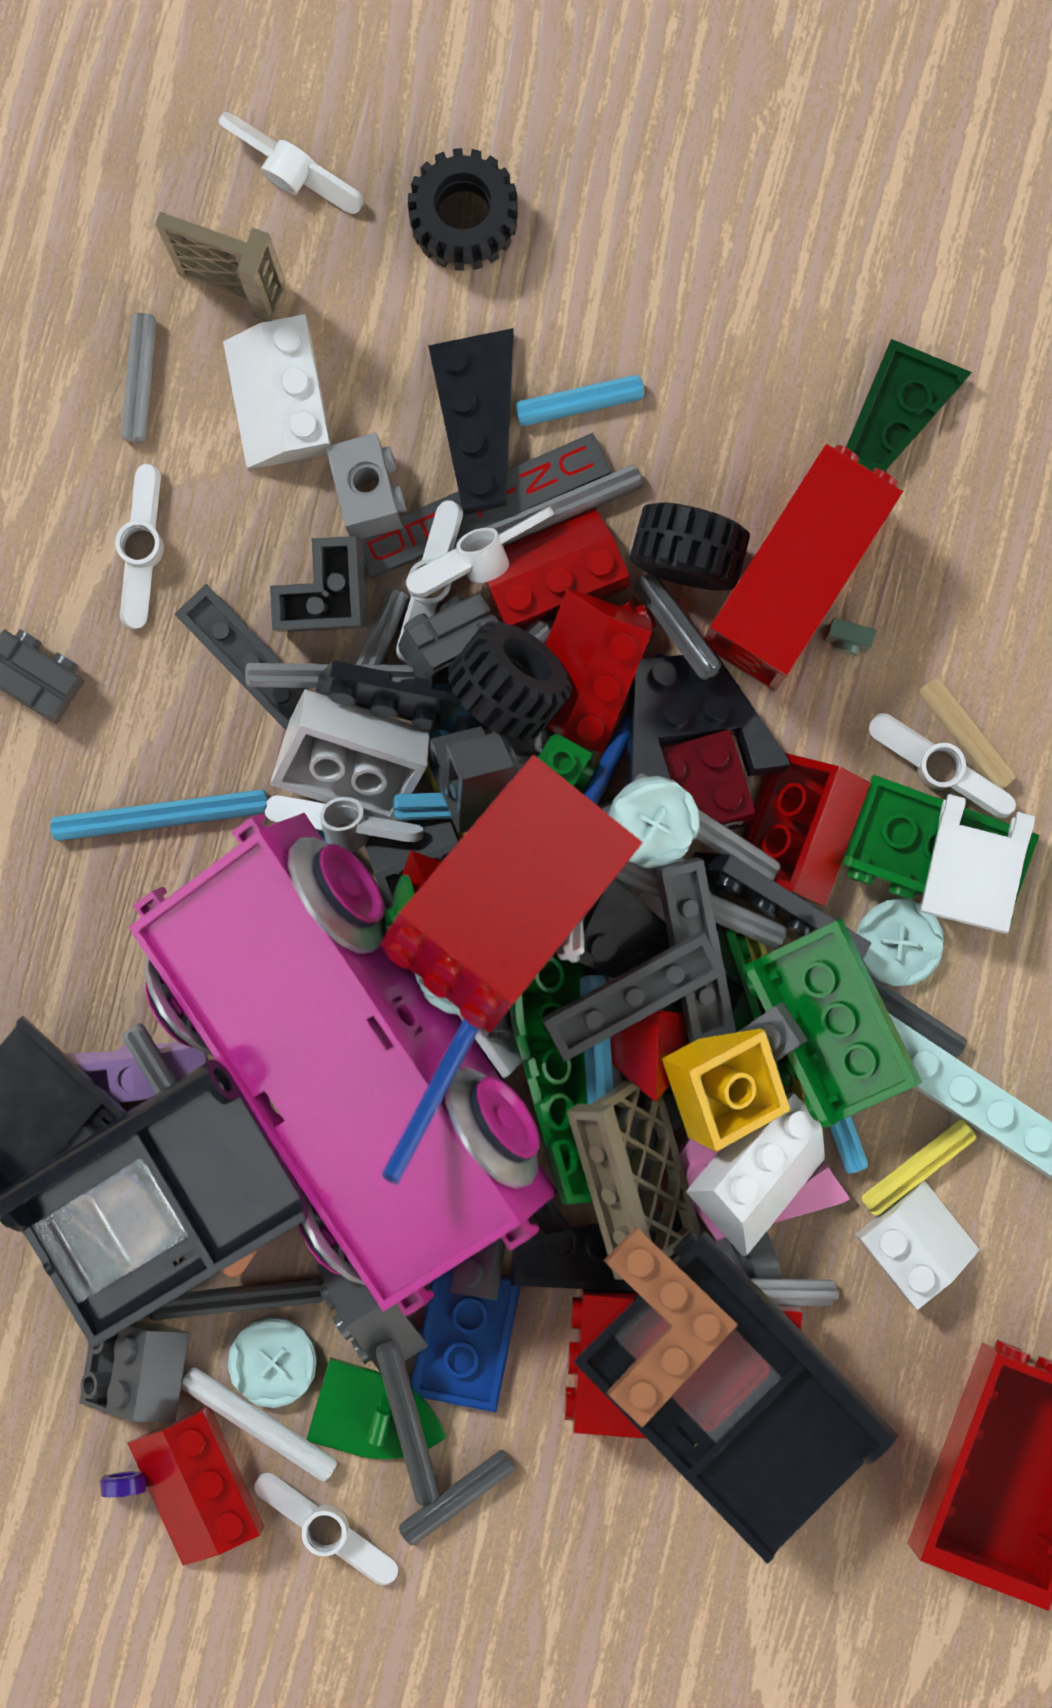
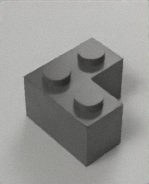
(335, 597)
(471, 772)
(365, 1321)

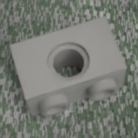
(351, 466)

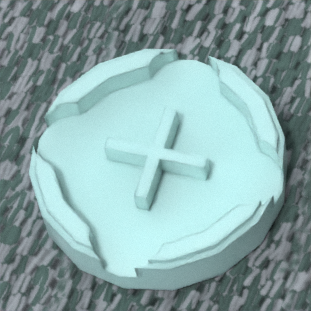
(659, 816)
(903, 944)
(272, 1362)

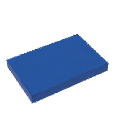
(465, 1345)

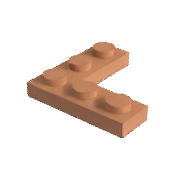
(693, 1332)

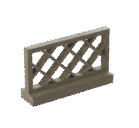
(226, 262)
(615, 1181)

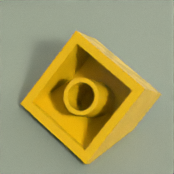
(726, 1086)

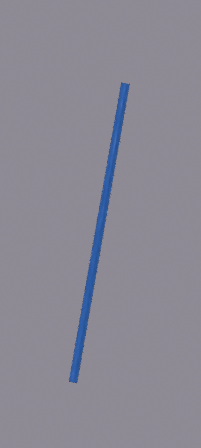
(466, 1032)

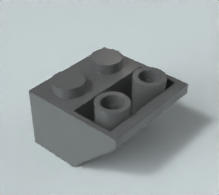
(390, 855)
(137, 1373)

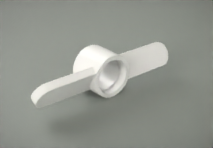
(291, 167)
(440, 541)
(476, 554)
(139, 572)
(917, 750)
(338, 812)
(349, 1547)

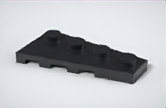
(407, 699)
(769, 896)

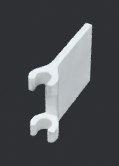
(975, 871)

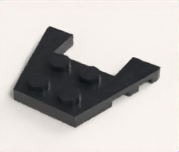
(676, 706)

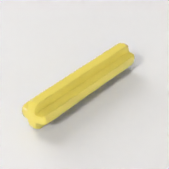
(918, 1168)

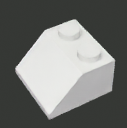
(918, 1245)

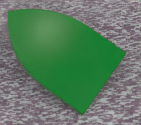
(357, 1416)

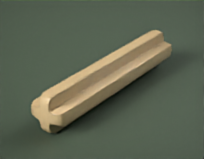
(966, 733)

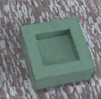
(849, 637)

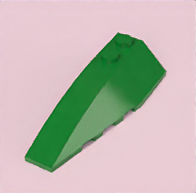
(552, 1081)

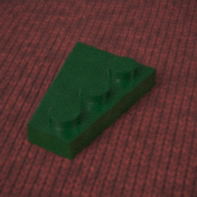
(901, 402)

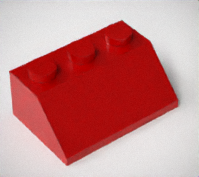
(542, 566)
(601, 653)
(807, 823)
(197, 1486)

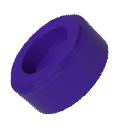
(123, 1484)

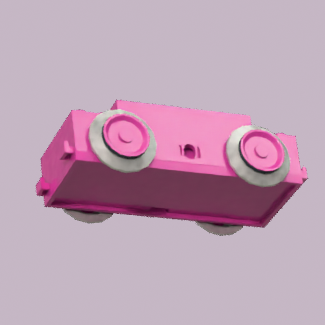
(288, 988)

